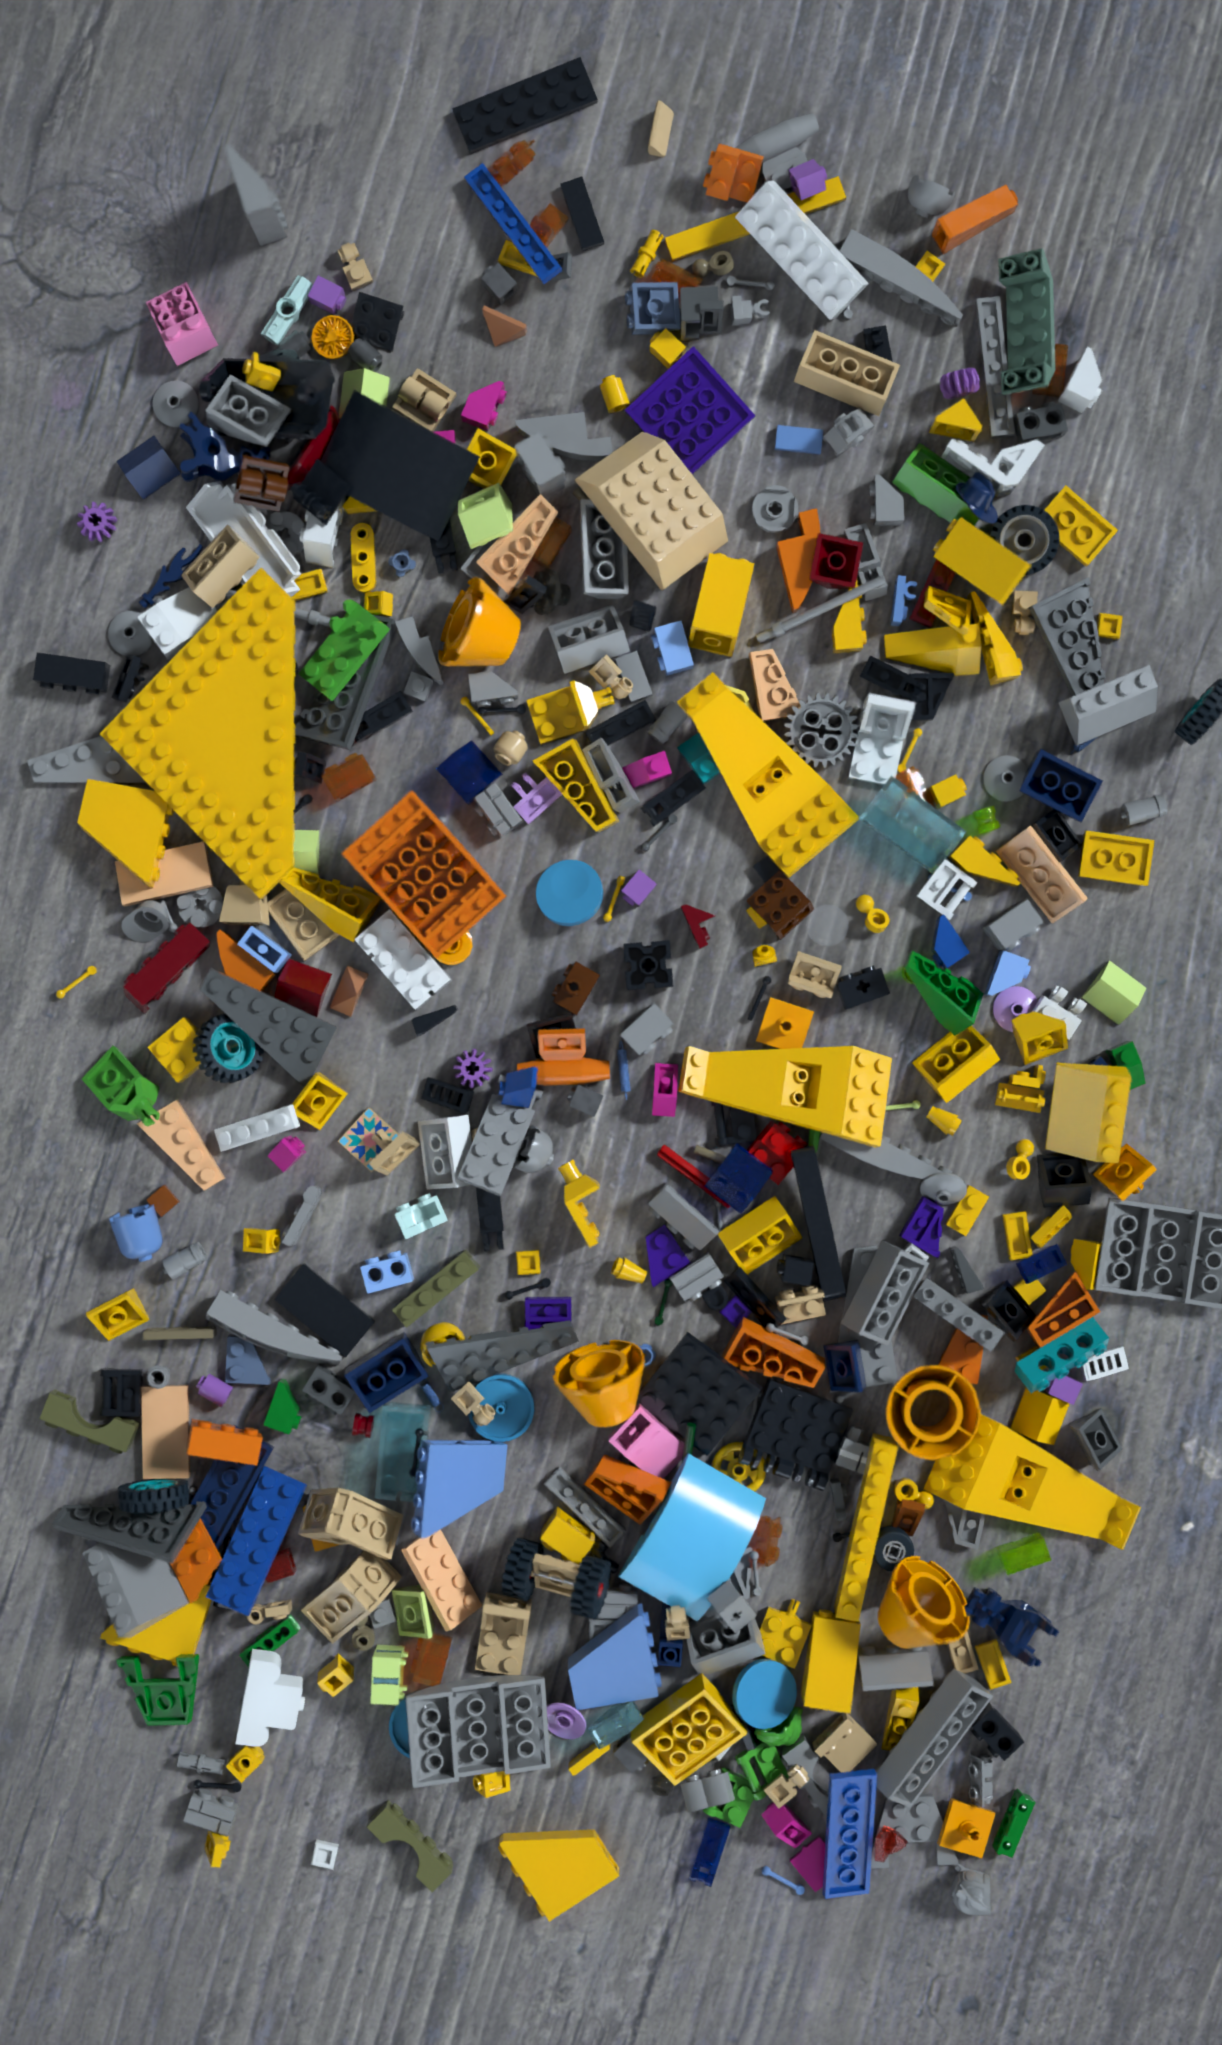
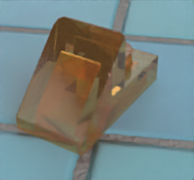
(549, 224)

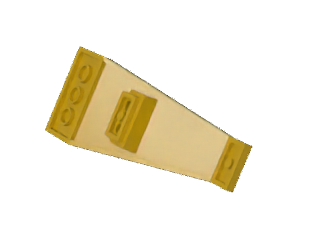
(794, 812)

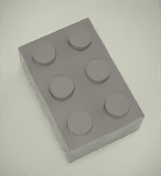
(540, 466)

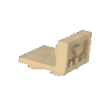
(801, 1304)
(844, 1743)

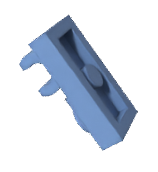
(899, 611)

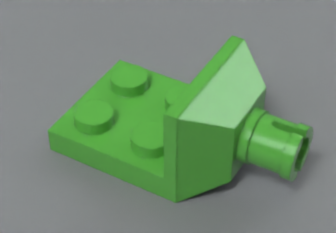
(123, 1088)

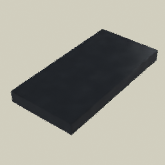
(324, 1310)

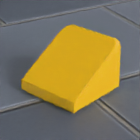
(379, 603)

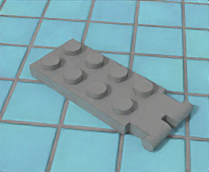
(497, 1143)

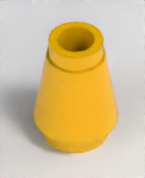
(944, 1120)
(627, 1270)

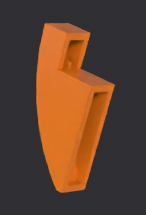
(797, 557)
(241, 964)

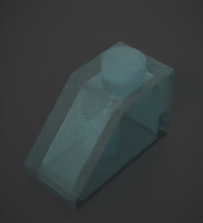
(615, 1723)

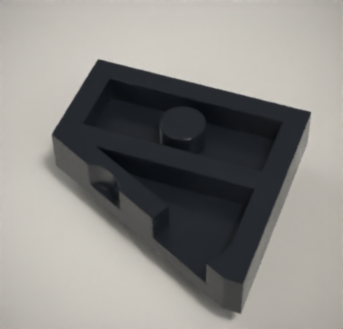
(932, 695)

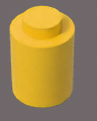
(614, 394)

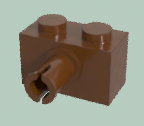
(575, 988)

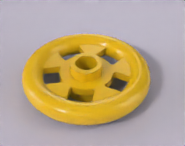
(727, 1453)

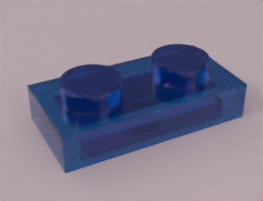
(1041, 1263)

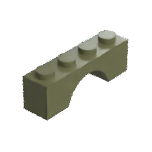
(436, 1288)
(62, 1412)
(391, 1825)

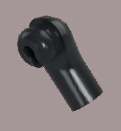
(598, 1552)

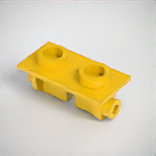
(1020, 1097)

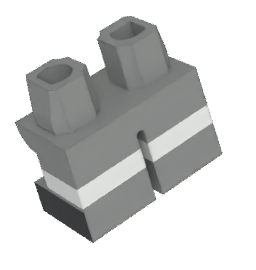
(852, 1451)

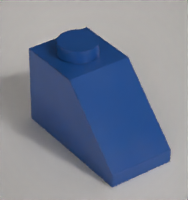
(947, 944)
(518, 1087)

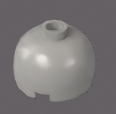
(929, 197)
(535, 1151)

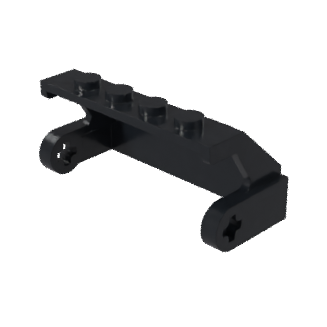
(303, 387)

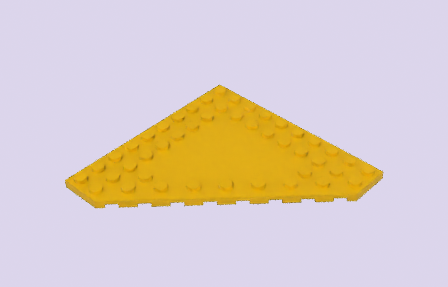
(221, 733)

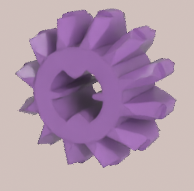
(959, 383)
(104, 526)
(468, 1061)

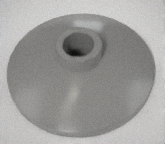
(175, 414)
(126, 645)
(994, 778)
(943, 1188)

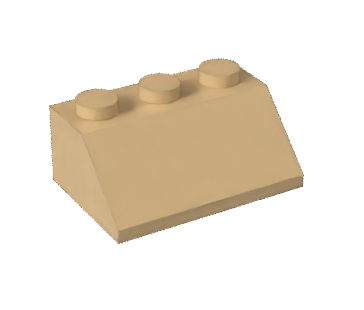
(220, 566)

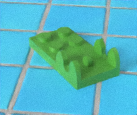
(344, 649)

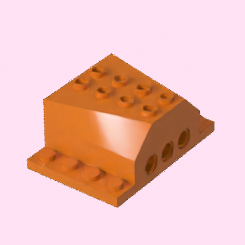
(424, 874)

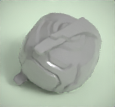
(971, 1891)

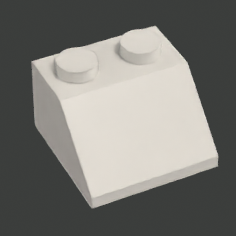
(1083, 384)

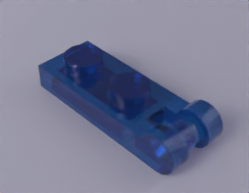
(709, 1851)

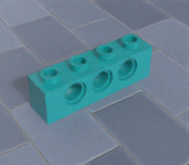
(1087, 1332)

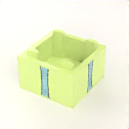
(388, 1674)

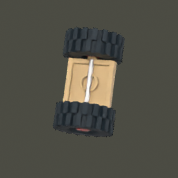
(530, 1569)

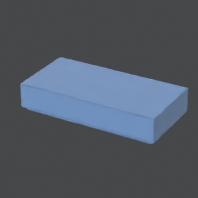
(798, 439)

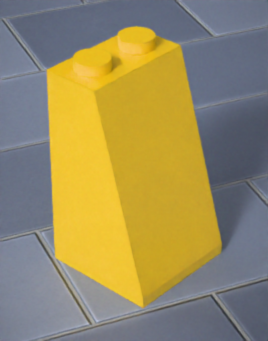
(980, 560)
(720, 604)
(830, 1662)

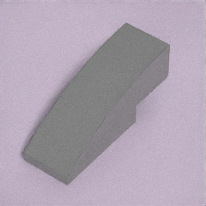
(869, 563)
(419, 648)
(610, 776)

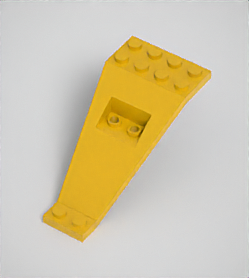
(838, 1090)
(1054, 1495)

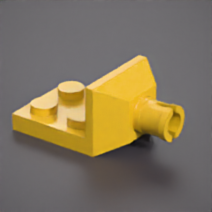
(567, 710)
(576, 1188)

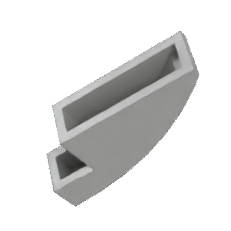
(567, 436)

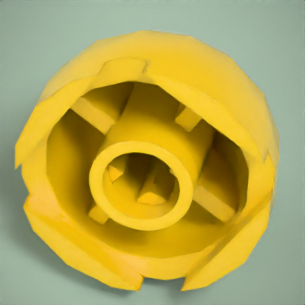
(438, 1333)

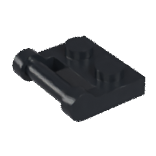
(742, 1125)
(128, 1392)

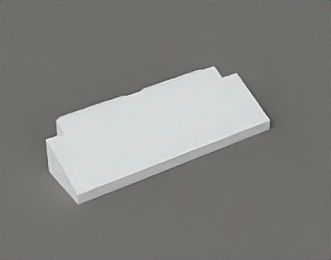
(215, 509)

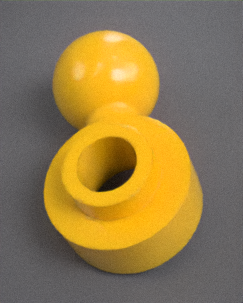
(865, 905)
(1018, 1166)
(913, 1494)

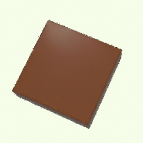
(163, 1200)

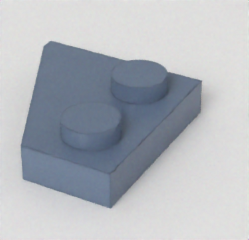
(244, 1363)

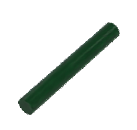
(689, 1440)

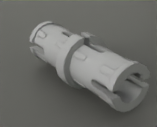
(201, 1763)

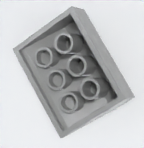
(259, 203)
(134, 1587)

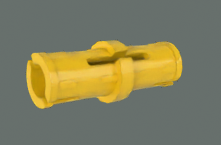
(646, 253)

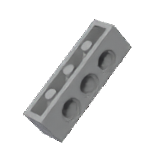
(959, 1314)

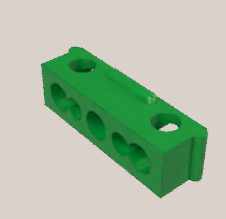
(270, 1633)
(1013, 1823)

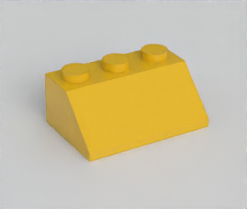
(956, 1062)
(760, 1235)

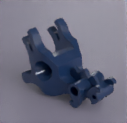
(211, 453)
(1011, 1621)

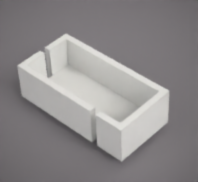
(403, 959)

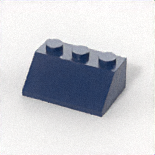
(1060, 785)
(386, 1372)

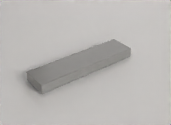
(584, 1507)

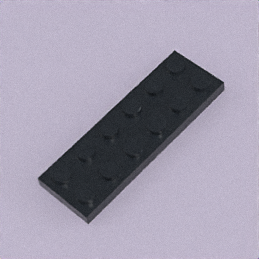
(525, 105)

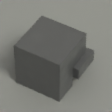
(700, 312)

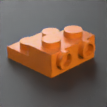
(732, 173)

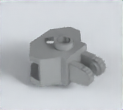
(848, 431)

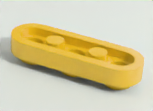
(367, 567)

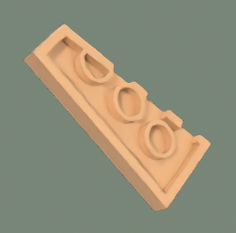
(512, 553)

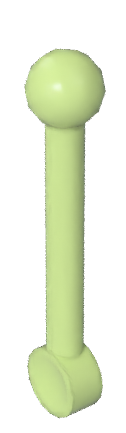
(915, 1104)

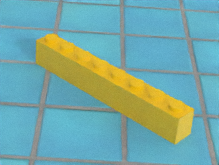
(865, 1527)

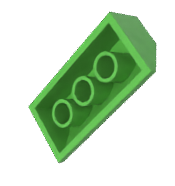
(934, 484)

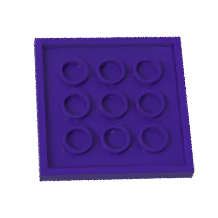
(691, 410)

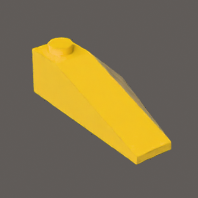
(937, 649)
(996, 651)
(338, 906)

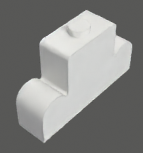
(268, 1699)

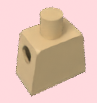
(244, 907)

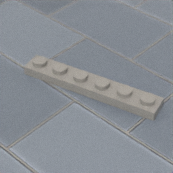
(993, 362)

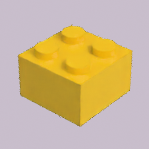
(175, 1050)
(567, 1536)

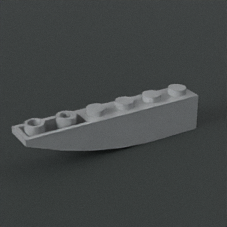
(898, 275)
(887, 1156)
(266, 1331)

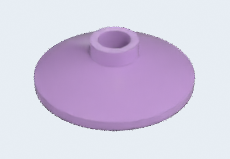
(1006, 1000)
(565, 1721)

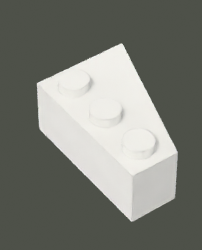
(321, 539)

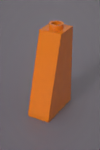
(973, 218)

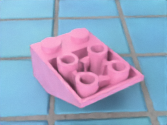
(181, 323)
(647, 1443)

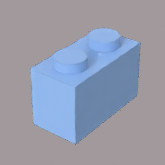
(673, 648)
(264, 949)

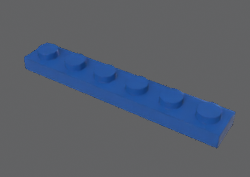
(513, 223)

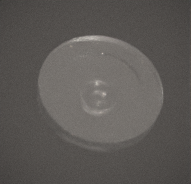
(827, 925)

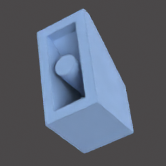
(1007, 972)

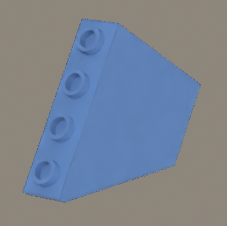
(455, 1480)
(616, 1664)

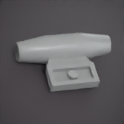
(780, 148)

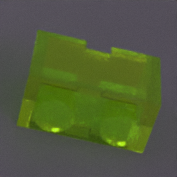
(1023, 1553)

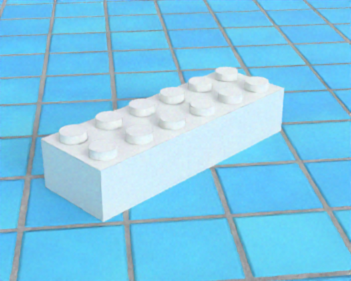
(801, 249)

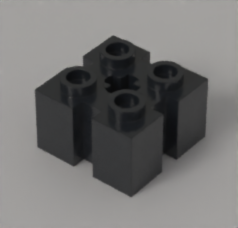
(659, 975)

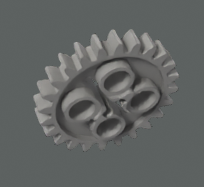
(825, 708)

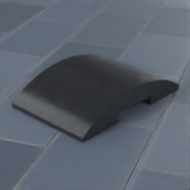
(398, 465)

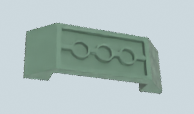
(1028, 321)

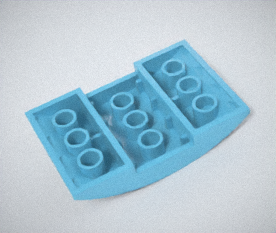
(694, 1537)

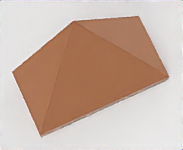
(502, 327)
(349, 991)

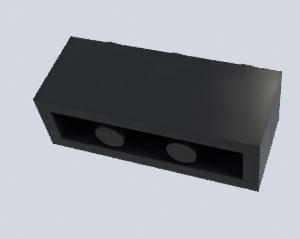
(71, 673)

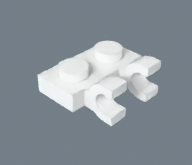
(1050, 1007)

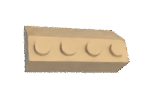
(846, 373)

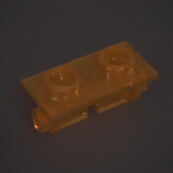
(669, 272)
(912, 779)
(771, 1531)

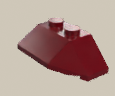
(312, 450)

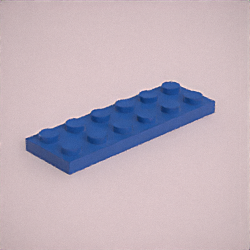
(256, 1541)
(849, 1833)

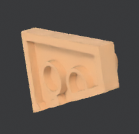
(771, 686)

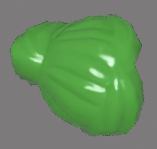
(784, 1733)

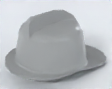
(146, 921)

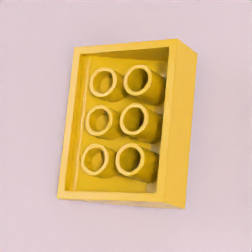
(1088, 1111)
(687, 1730)

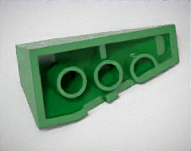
(950, 998)

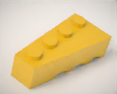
(573, 777)

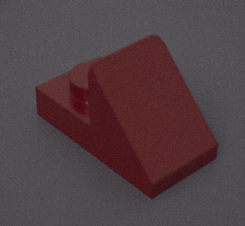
(694, 918)

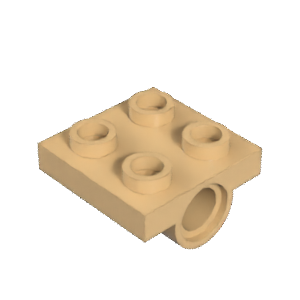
(424, 400)

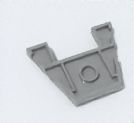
(915, 1824)

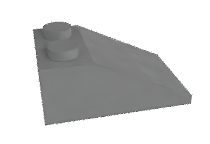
(245, 412)

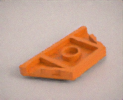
(196, 1562)

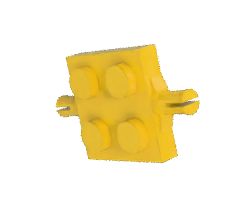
(784, 1634)

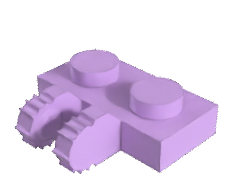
(537, 799)

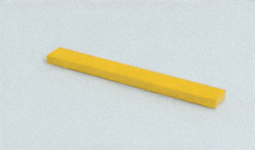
(729, 228)

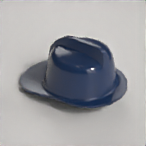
(978, 495)

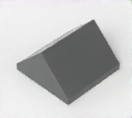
(1096, 1438)

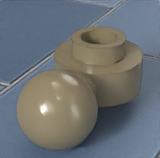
(720, 263)
(363, 1631)

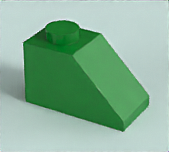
(1127, 1056)
(283, 1410)

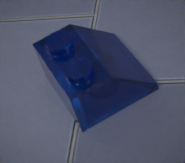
(469, 771)
(738, 1178)

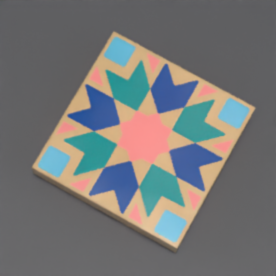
(359, 1137)

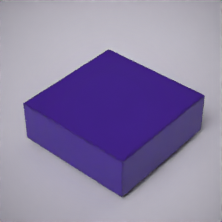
(735, 1311)

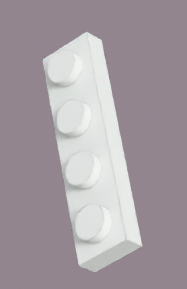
(257, 1128)

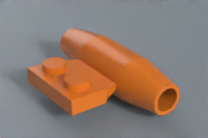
(564, 1059)

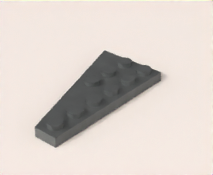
(1072, 636)
(339, 720)

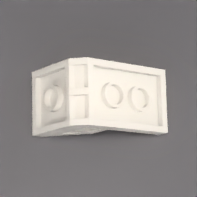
(1003, 472)
(880, 739)

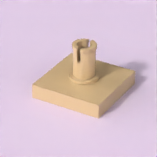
(393, 1151)

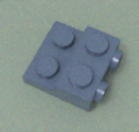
(653, 307)

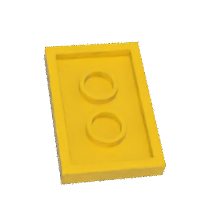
(1080, 527)
(1116, 858)

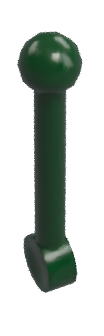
(659, 1319)

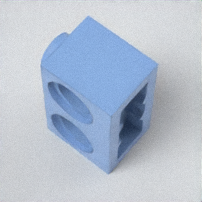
(389, 1277)

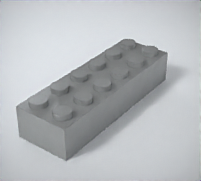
(931, 1738)

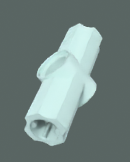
(280, 323)

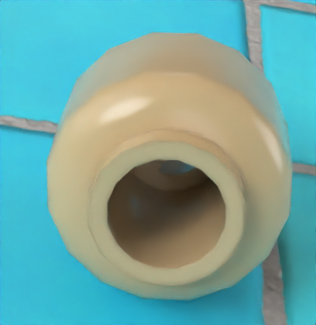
(510, 748)

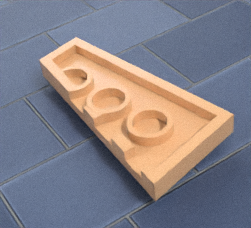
(184, 1145)

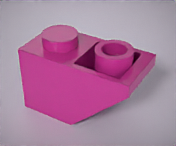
(482, 405)
(287, 1152)

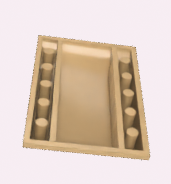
(655, 507)

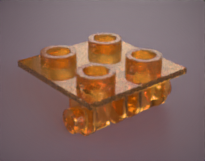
(517, 152)

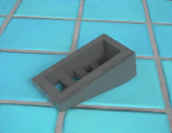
(967, 1276)

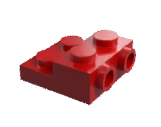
(774, 1149)

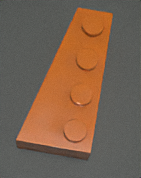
(772, 1355)

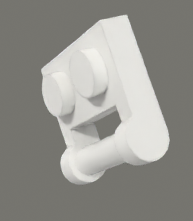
(941, 883)

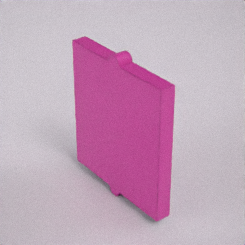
(810, 1863)

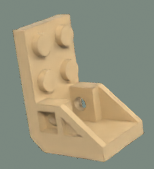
(352, 1519)
(352, 1595)
(503, 1634)

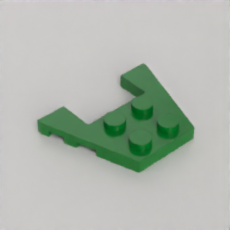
(163, 1699)

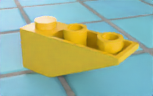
(847, 629)
(976, 861)
(900, 1715)

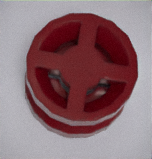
(363, 1425)

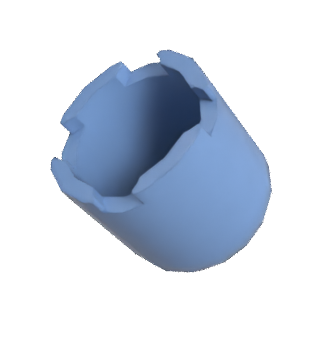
(137, 1232)

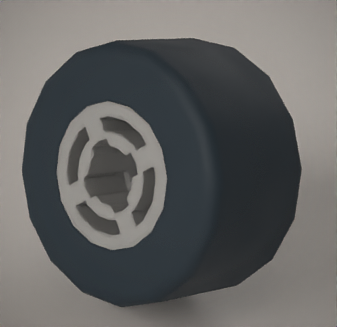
(888, 1540)

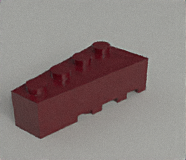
(165, 966)

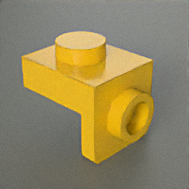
(260, 374)

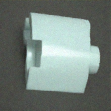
(420, 1216)

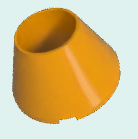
(478, 628)
(602, 1381)
(948, 1435)
(922, 1606)

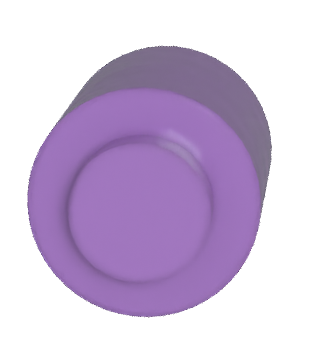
(214, 1389)

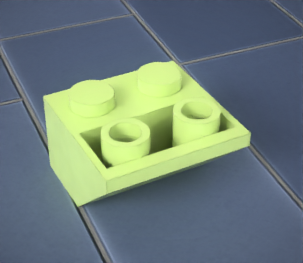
(486, 515)

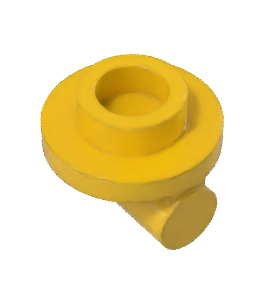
(764, 955)

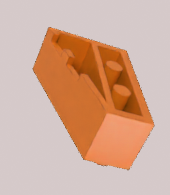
(1063, 1312)
(224, 1442)
(627, 1487)

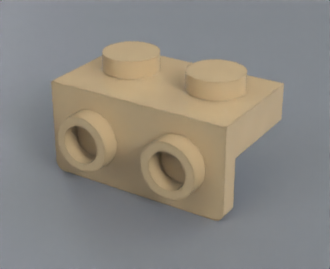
(814, 975)

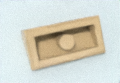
(660, 130)

